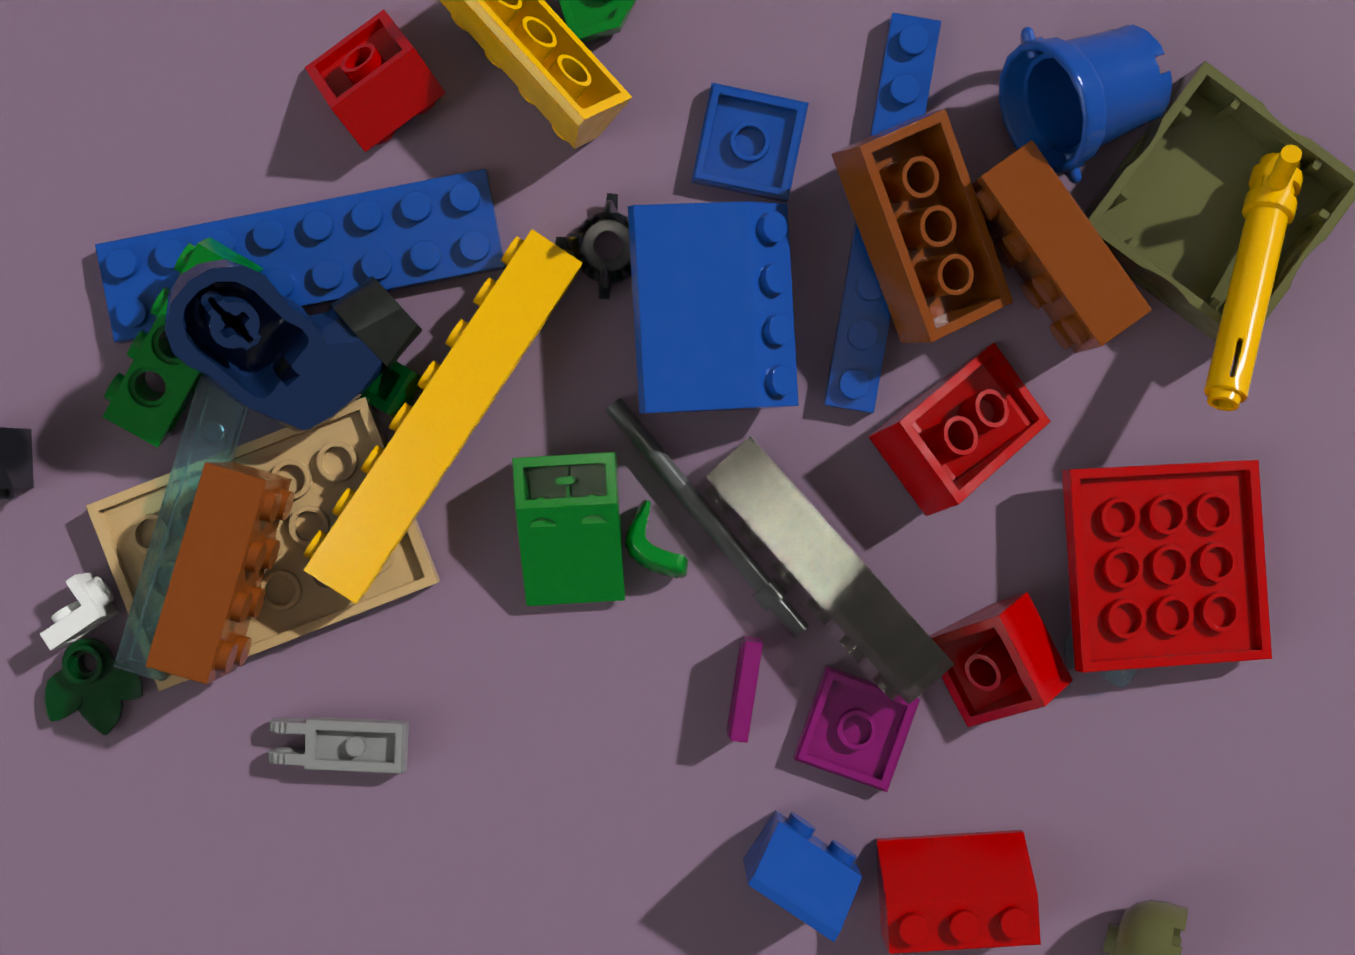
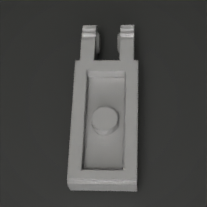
(344, 744)

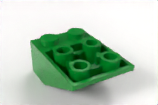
(569, 528)

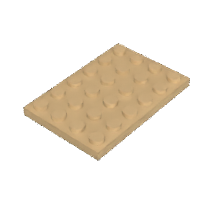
(321, 469)

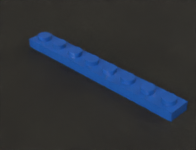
(863, 309)

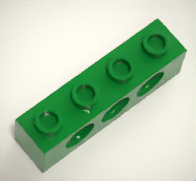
(132, 402)

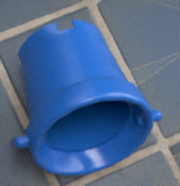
(1081, 92)

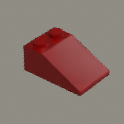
(960, 431)

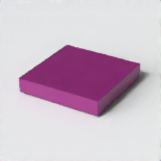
(855, 729)

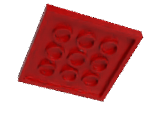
(1166, 565)

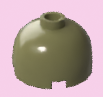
(1147, 929)

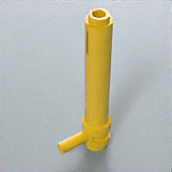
(1267, 213)

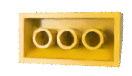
(545, 64)

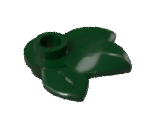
(94, 693)

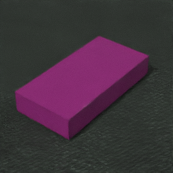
(744, 688)

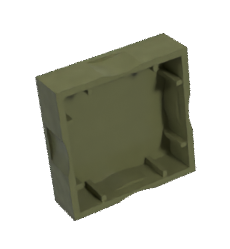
(1182, 189)

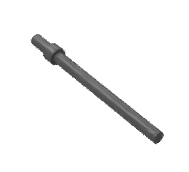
(768, 591)

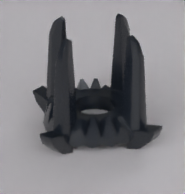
(583, 246)

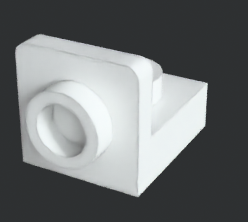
(82, 616)

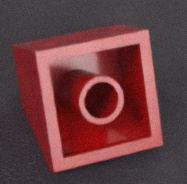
(375, 81)
(1001, 661)

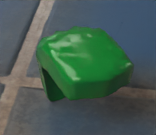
(647, 554)

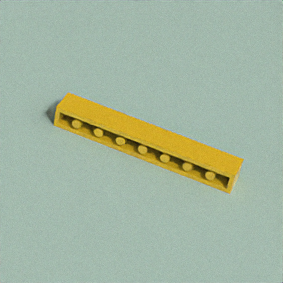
(443, 416)

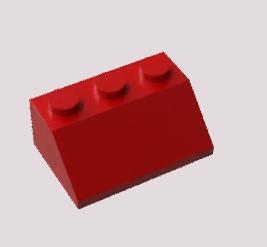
(956, 892)

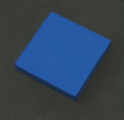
(749, 142)

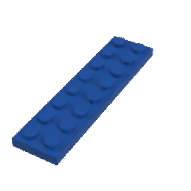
(322, 247)

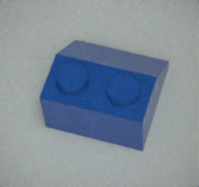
(803, 873)

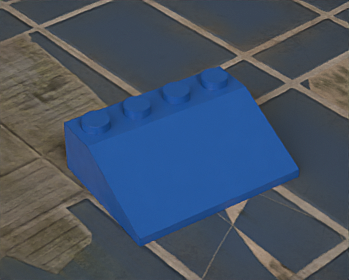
(712, 306)

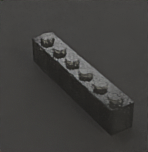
(829, 571)

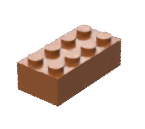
(923, 228)
(1056, 252)
(220, 572)

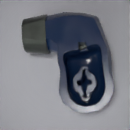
(273, 352)

